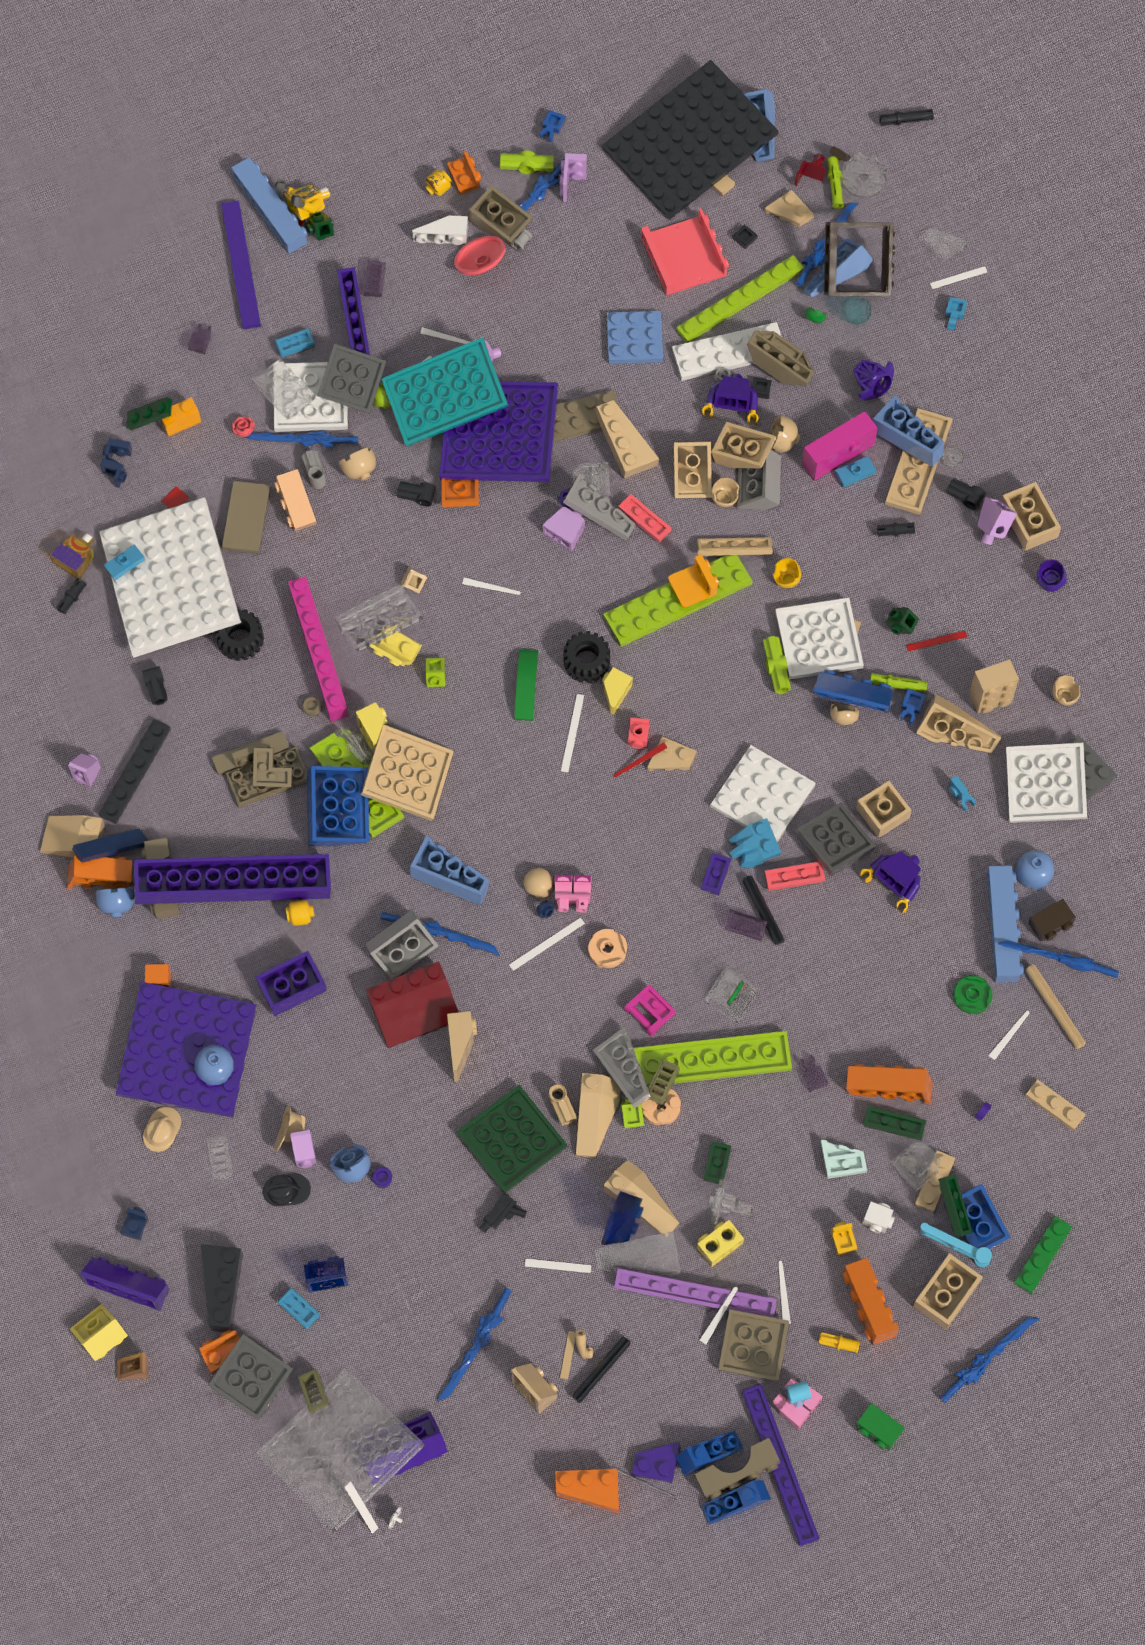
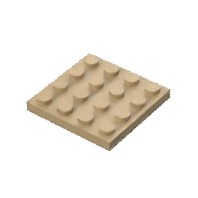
(407, 773)

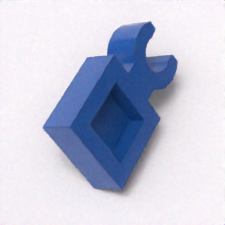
(551, 124)
(912, 703)

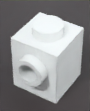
(878, 1217)

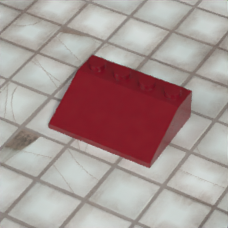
(412, 1004)

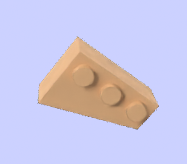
(294, 500)

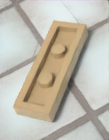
(1055, 1105)
(931, 1190)

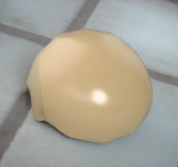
(725, 492)
(1066, 690)
(844, 714)
(538, 883)

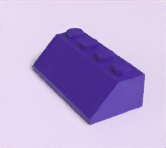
(125, 1283)
(429, 1433)

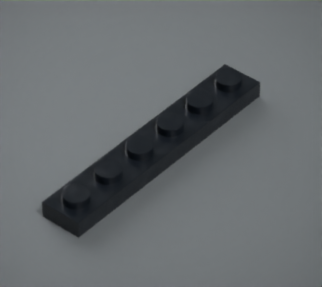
(134, 771)

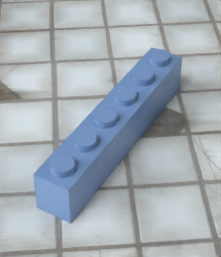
(269, 205)
(1003, 923)

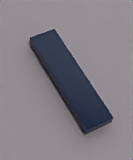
(109, 845)

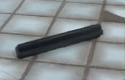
(763, 910)
(601, 1369)

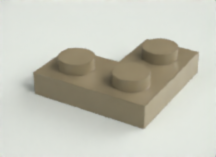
(265, 774)

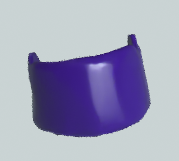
(1051, 575)

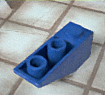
(708, 1452)
(736, 1501)

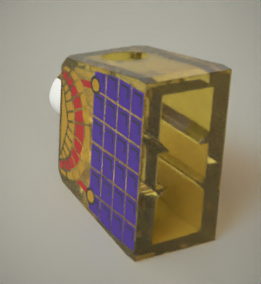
(74, 555)

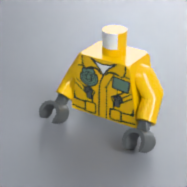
(304, 200)

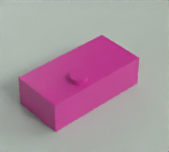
(839, 445)

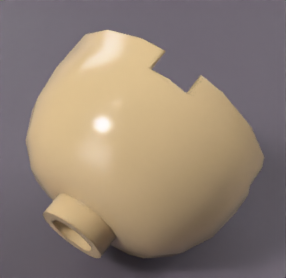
(786, 434)
(359, 464)

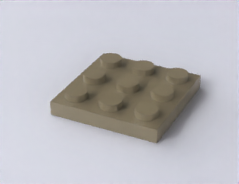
(753, 1345)

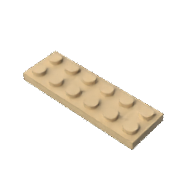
(913, 475)

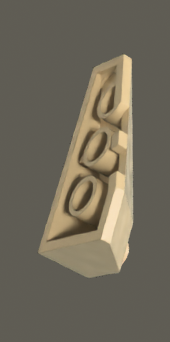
(952, 725)
(597, 1107)
(634, 1181)

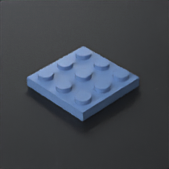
(634, 337)

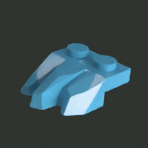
(755, 844)

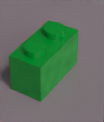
(879, 1427)

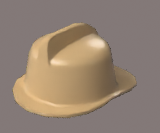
(290, 1123)
(161, 1129)

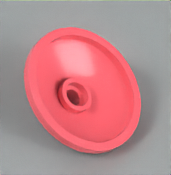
(480, 255)

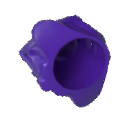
(869, 377)

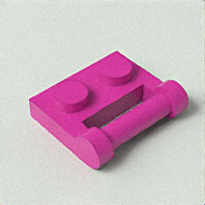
(654, 1005)

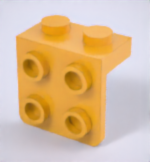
(694, 583)

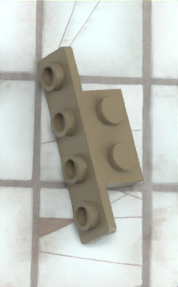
(244, 755)

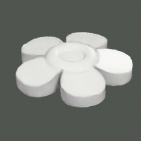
(395, 1517)

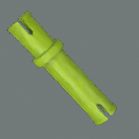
(834, 175)
(900, 683)

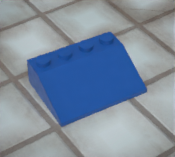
(853, 691)
(335, 806)

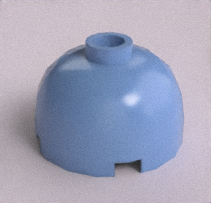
(1035, 869)
(115, 901)
(214, 1065)
(351, 1164)

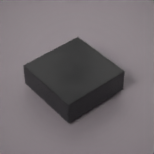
(744, 236)
(762, 387)

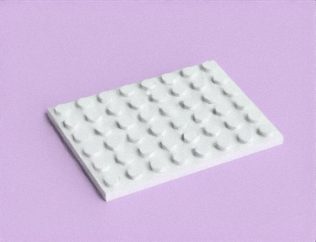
(179, 586)

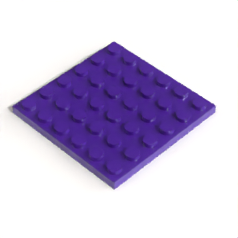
(507, 442)
(164, 1042)

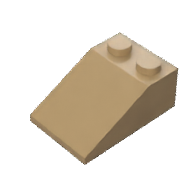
(742, 447)
(692, 470)
(66, 831)
(461, 1034)
(533, 1386)

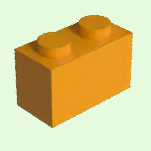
(182, 417)

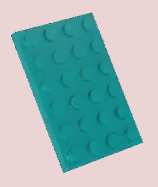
(444, 392)

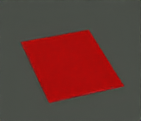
(175, 498)

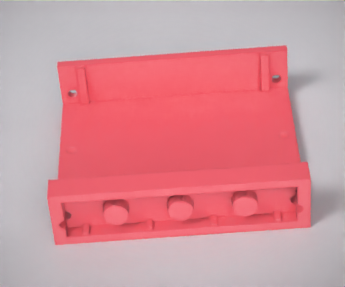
(685, 254)

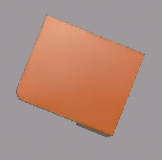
(158, 974)

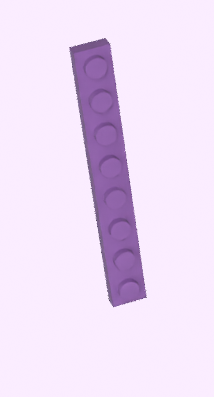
(693, 1292)

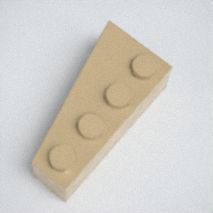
(626, 443)

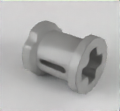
(520, 241)

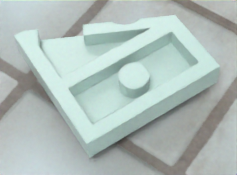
(842, 1161)

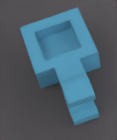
(955, 309)
(959, 790)

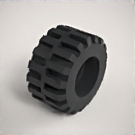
(583, 643)
(245, 647)

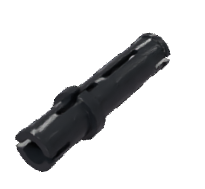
(905, 117)

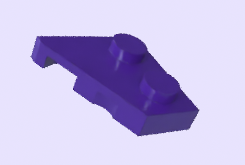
(657, 1463)

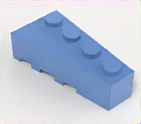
(908, 432)
(447, 872)

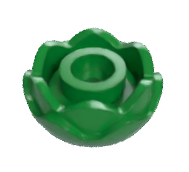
(815, 315)

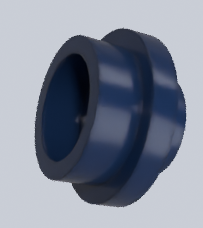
(545, 909)

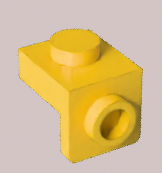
(843, 1238)

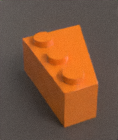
(105, 871)
(590, 1487)

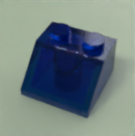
(623, 1219)
(325, 1274)

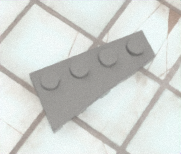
(591, 504)
(622, 1064)

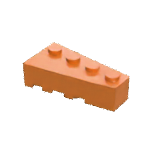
(890, 1082)
(869, 1301)

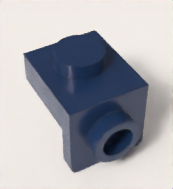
(114, 469)

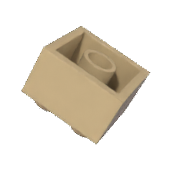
(883, 809)

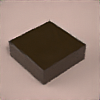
(840, 154)

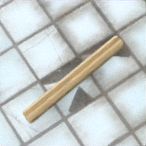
(1055, 1006)

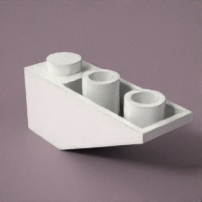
(445, 230)

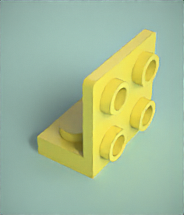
(398, 648)

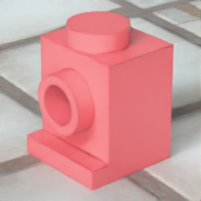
(639, 726)

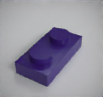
(716, 874)

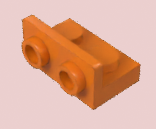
(464, 174)
(217, 1351)

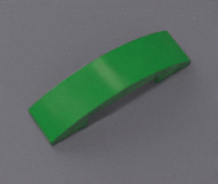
(526, 685)

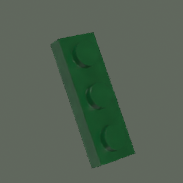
(149, 413)
(894, 1123)
(955, 1205)

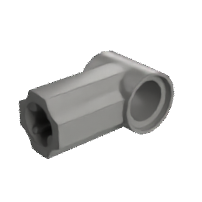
(314, 469)

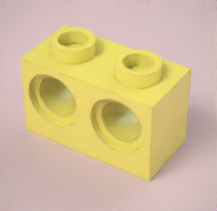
(723, 1246)

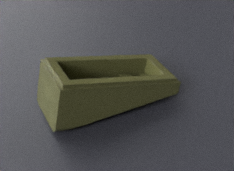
(670, 1067)
(310, 1377)

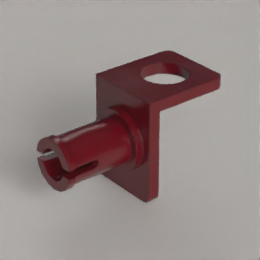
(811, 169)

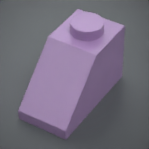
(84, 768)
(303, 1148)

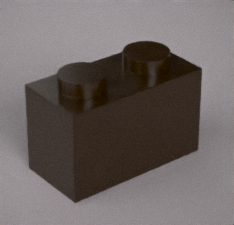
(1052, 920)

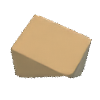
(413, 580)

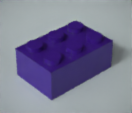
(291, 983)

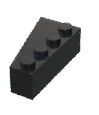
(221, 1280)

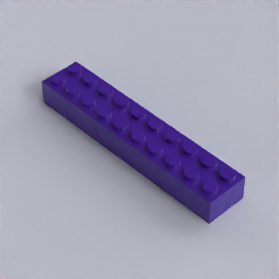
(232, 879)

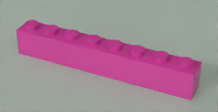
(318, 649)

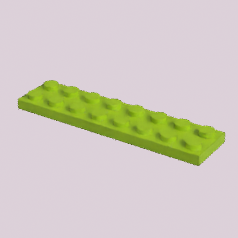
(663, 607)
(718, 1057)

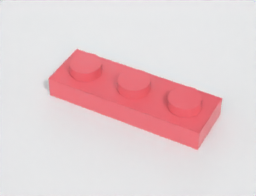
(645, 518)
(794, 876)

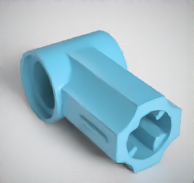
(798, 1393)

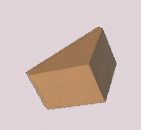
(133, 1367)

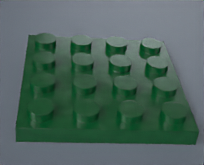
(512, 1139)

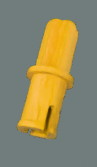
(839, 1342)

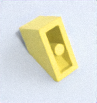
(616, 688)

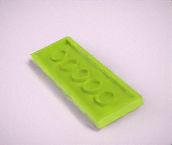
(333, 752)

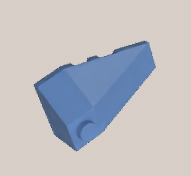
(765, 103)
(851, 260)

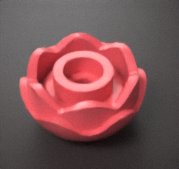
(243, 426)

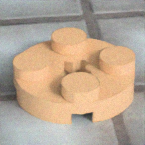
(602, 958)
(662, 1116)

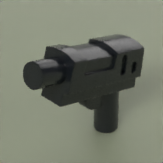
(503, 1209)

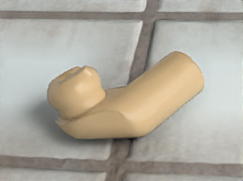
(581, 1345)

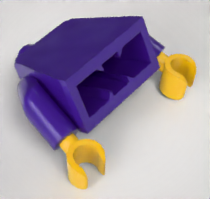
(733, 394)
(898, 874)

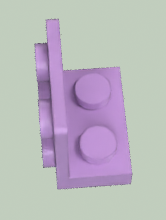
(572, 168)

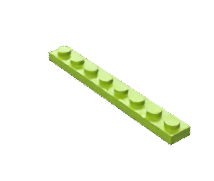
(740, 299)

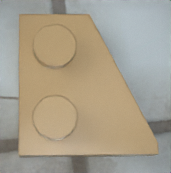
(790, 209)
(674, 757)

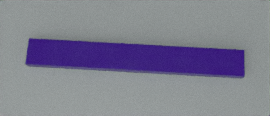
(241, 265)
(784, 1474)

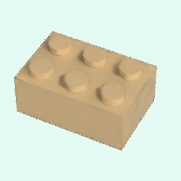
(1034, 517)
(993, 686)
(947, 1291)

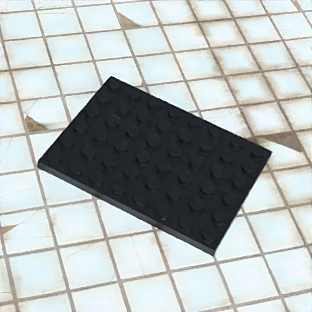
(690, 139)

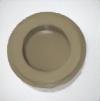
(311, 706)

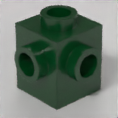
(320, 226)
(901, 621)

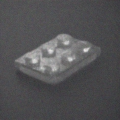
(283, 389)

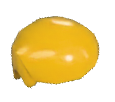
(787, 573)

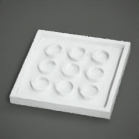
(319, 413)
(819, 638)
(1046, 782)
(762, 790)

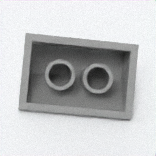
(760, 486)
(401, 944)

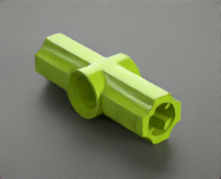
(527, 162)
(776, 665)

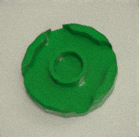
(972, 995)

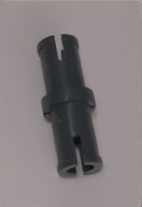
(896, 529)
(71, 596)

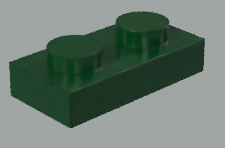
(717, 1162)

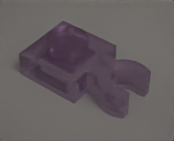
(200, 341)
(813, 1076)

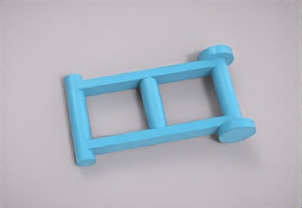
(981, 1256)

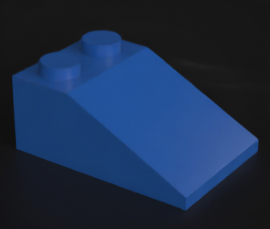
(984, 1220)

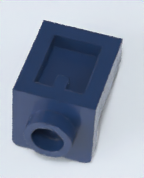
(117, 447)
(134, 1223)

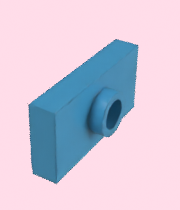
(295, 343)
(855, 471)
(124, 562)
(298, 1308)

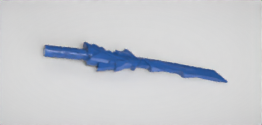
(539, 188)
(819, 250)
(305, 439)
(435, 929)
(1082, 964)
(481, 1339)
(982, 1360)

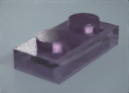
(374, 278)
(746, 925)

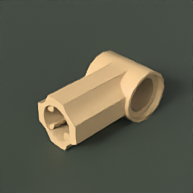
(562, 1106)

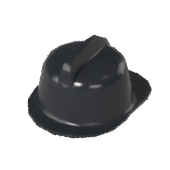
(286, 1189)

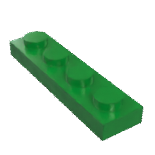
(1043, 1255)

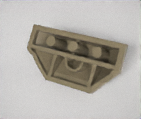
(780, 358)

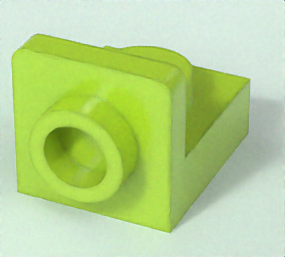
(435, 672)
(632, 1116)

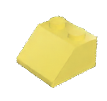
(370, 723)
(98, 1332)

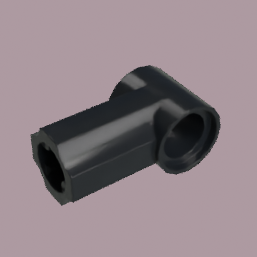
(422, 493)
(969, 495)
(154, 681)

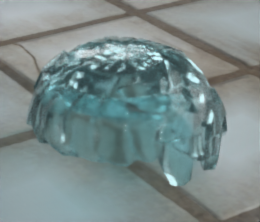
(856, 310)

